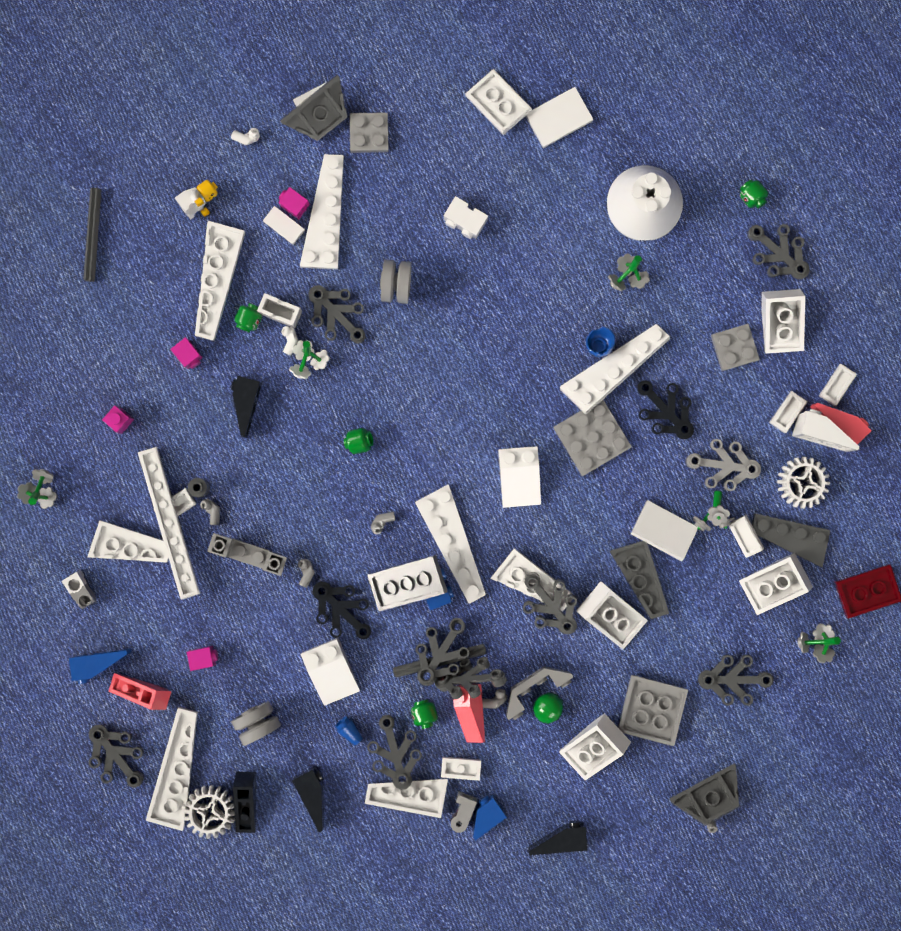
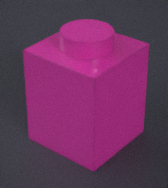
(293, 203)
(187, 354)
(118, 419)
(202, 658)

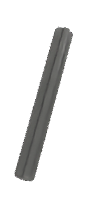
(92, 235)
(414, 667)

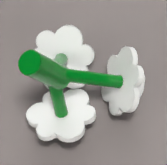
(305, 351)

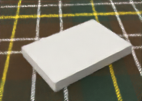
(498, 102)
(559, 117)
(664, 530)

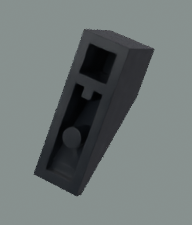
(245, 400)
(310, 788)
(245, 801)
(566, 838)

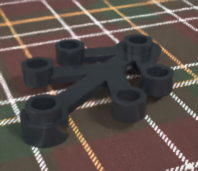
(667, 411)
(339, 608)

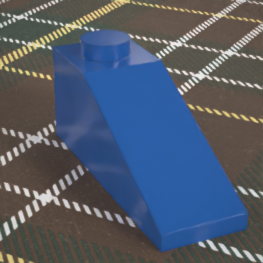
(91, 665)

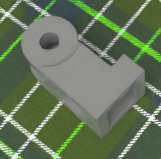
(461, 818)

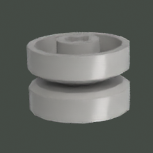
(393, 281)
(257, 725)

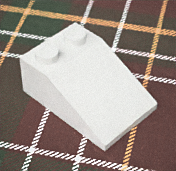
(783, 320)
(821, 430)
(519, 476)
(776, 584)
(611, 615)
(330, 671)
(595, 747)

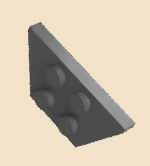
(319, 111)
(711, 797)

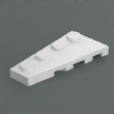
(121, 543)
(513, 573)
(420, 797)

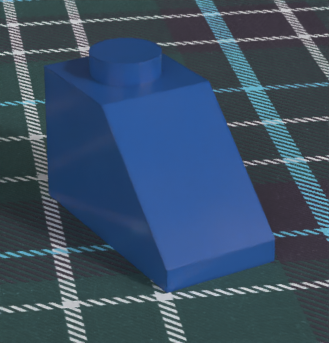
(488, 815)

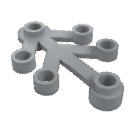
(726, 465)

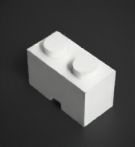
(463, 218)
(279, 310)

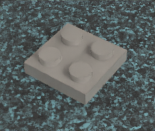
(368, 132)
(735, 347)

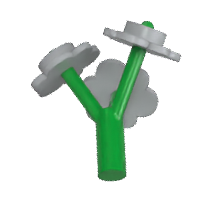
(628, 265)
(31, 494)
(716, 514)
(823, 635)

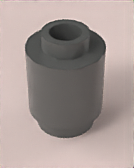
(204, 487)

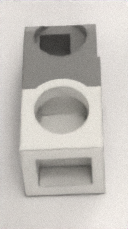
(79, 589)

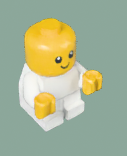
(195, 198)

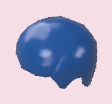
(600, 342)

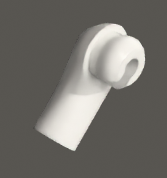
(248, 138)
(291, 338)

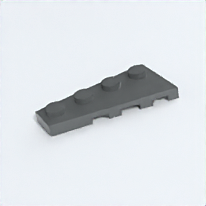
(797, 538)
(639, 570)

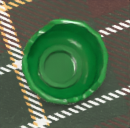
(548, 708)

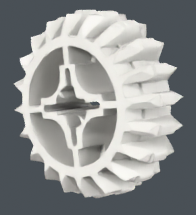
(819, 487)
(203, 810)

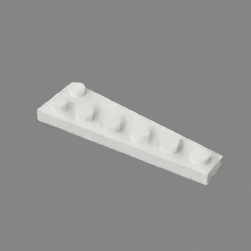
(323, 232)
(219, 264)
(603, 377)
(447, 529)
(175, 773)

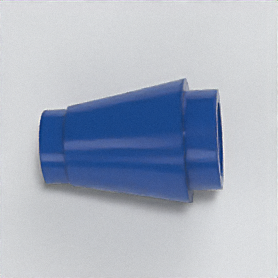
(348, 730)

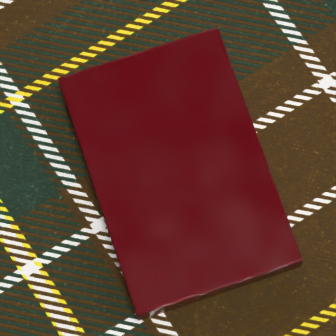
(868, 591)

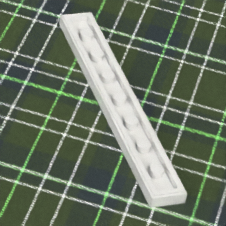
(169, 523)

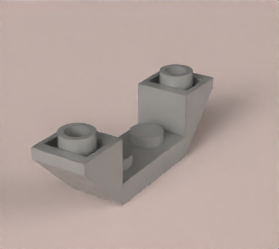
(247, 553)
(559, 677)

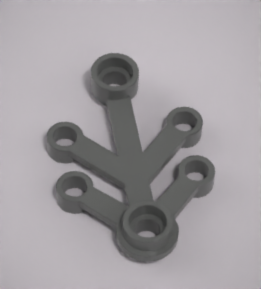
(781, 253)
(335, 311)
(551, 606)
(440, 654)
(731, 679)
(447, 682)
(114, 753)
(395, 755)

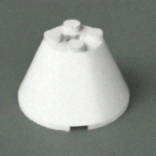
(644, 203)

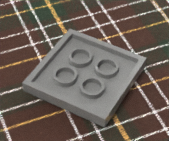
(592, 438)
(652, 710)

